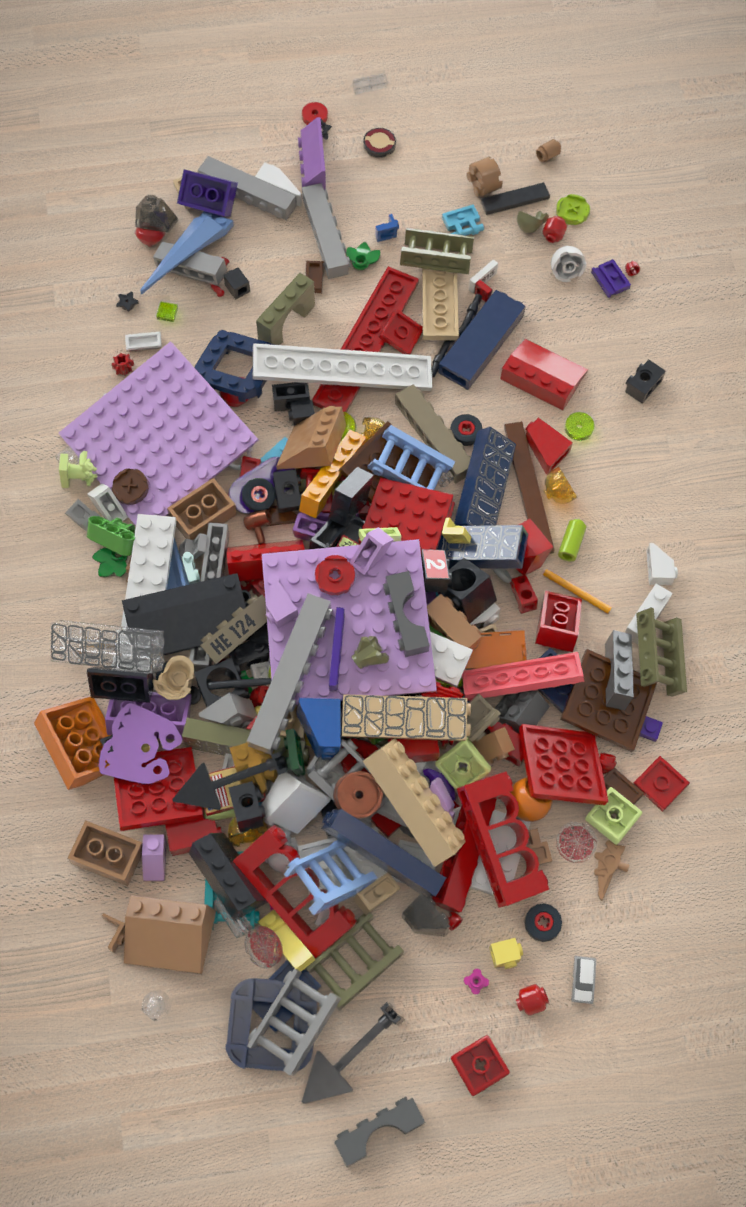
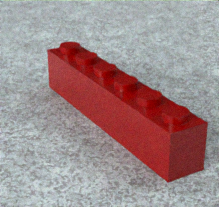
(461, 866)

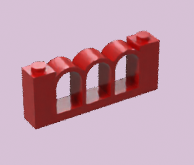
(532, 881)
(314, 940)

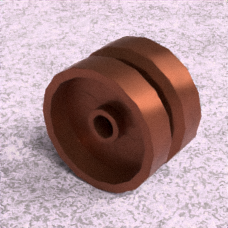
(360, 782)

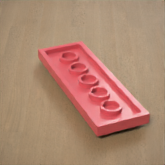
(523, 676)

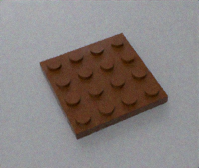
(372, 450)
(588, 708)

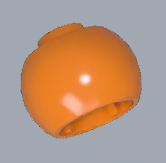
(529, 808)

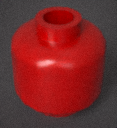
(554, 229)
(532, 999)

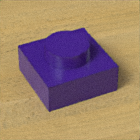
(651, 729)

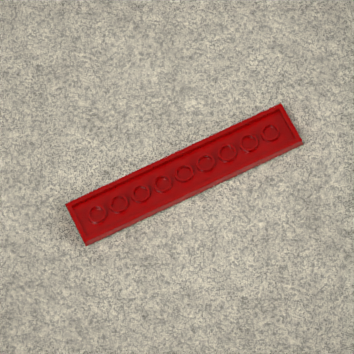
(390, 293)

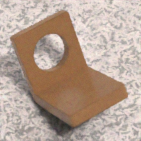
(118, 938)

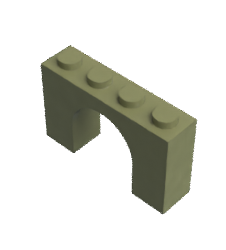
(297, 297)

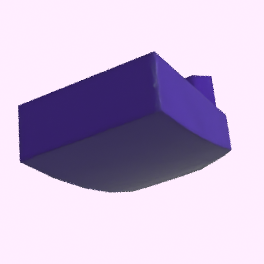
(432, 775)

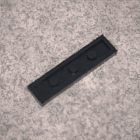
(515, 198)

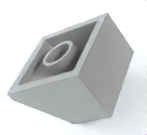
(230, 711)

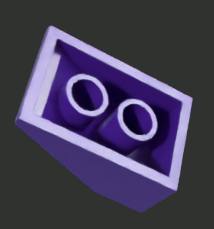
(207, 193)

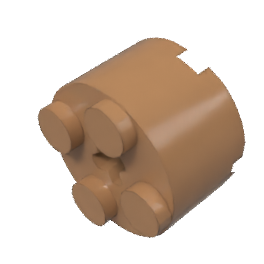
(484, 176)

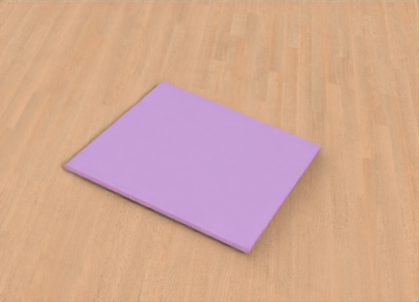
(165, 426)
(365, 616)

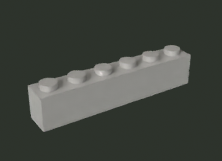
(252, 189)
(325, 230)

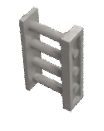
(320, 776)
(315, 1022)

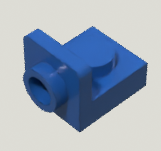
(387, 230)

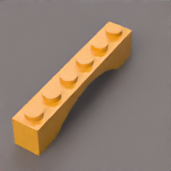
(320, 488)

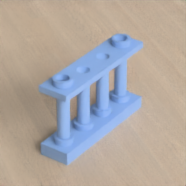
(410, 446)
(335, 894)

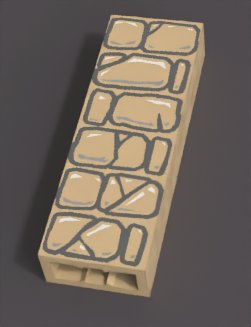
(405, 717)

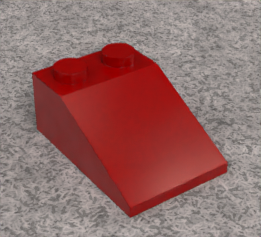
(559, 621)

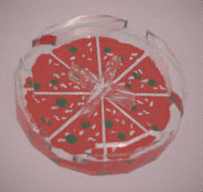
(576, 842)
(263, 947)

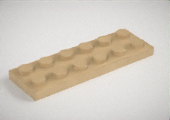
(440, 305)

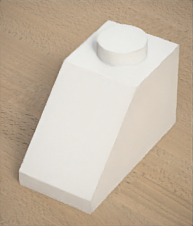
(107, 503)
(660, 566)

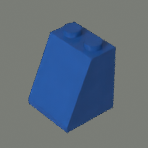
(321, 725)

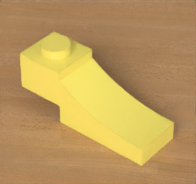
(292, 947)

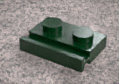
(295, 760)

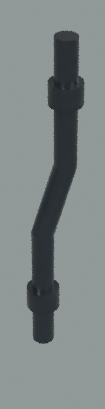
(471, 311)

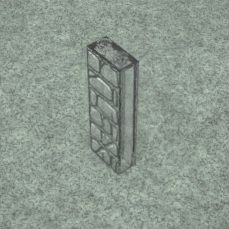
(107, 646)

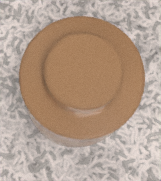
(548, 150)

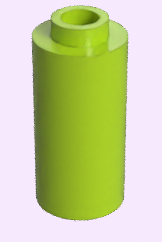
(572, 540)

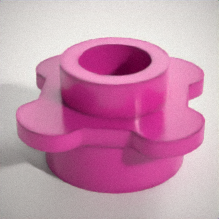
(476, 987)

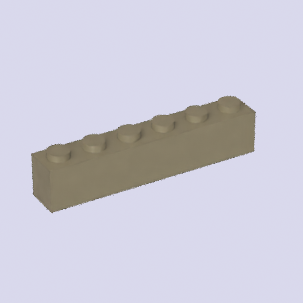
(432, 429)

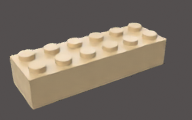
(415, 802)

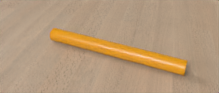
(577, 591)

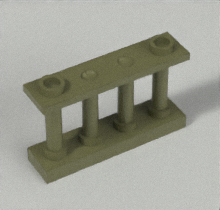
(434, 259)
(673, 652)
(374, 967)

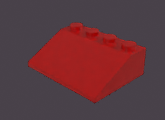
(542, 374)
(247, 559)

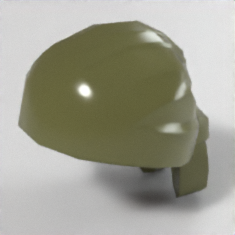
(530, 223)

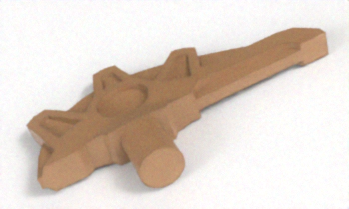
(609, 863)

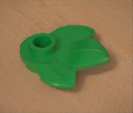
(362, 256)
(110, 563)

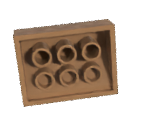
(314, 440)
(167, 934)

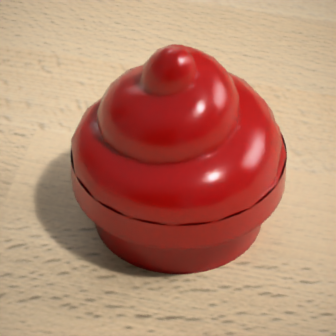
(607, 762)

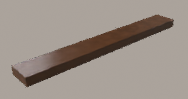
(527, 479)

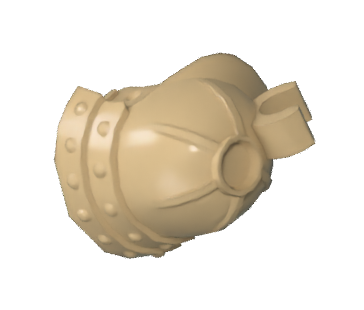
(176, 678)

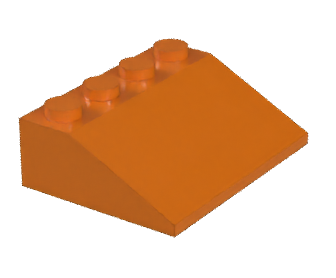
(73, 739)

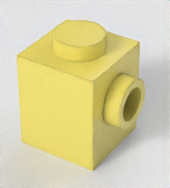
(506, 953)

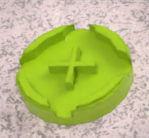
(573, 209)

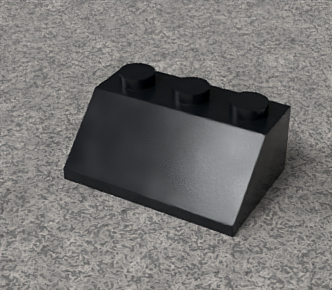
(120, 684)

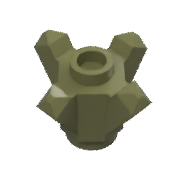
(369, 653)

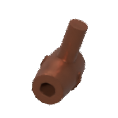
(256, 521)

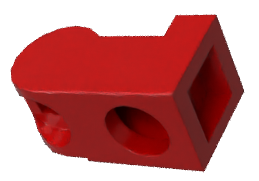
(524, 594)

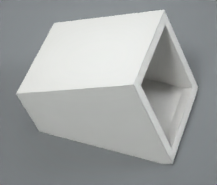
(293, 803)

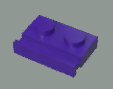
(610, 278)

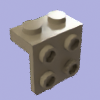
(481, 717)

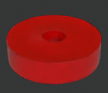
(314, 108)

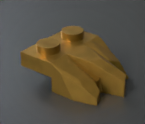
(247, 757)

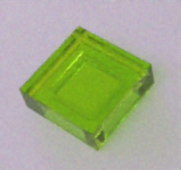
(167, 311)

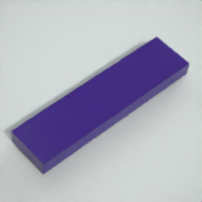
(336, 649)

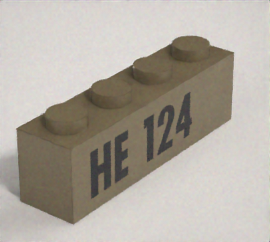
(237, 630)

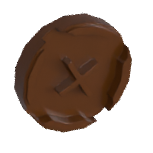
(130, 486)

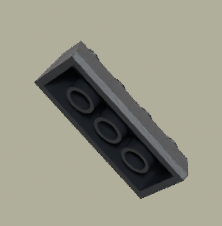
(215, 859)

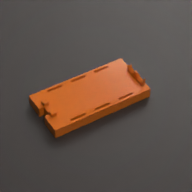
(498, 649)

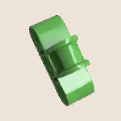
(112, 534)

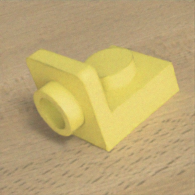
(455, 533)

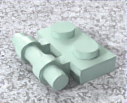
(190, 568)

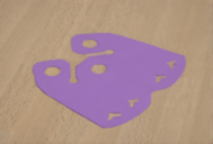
(127, 743)

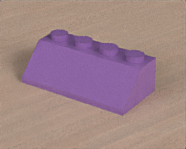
(312, 154)
(173, 710)

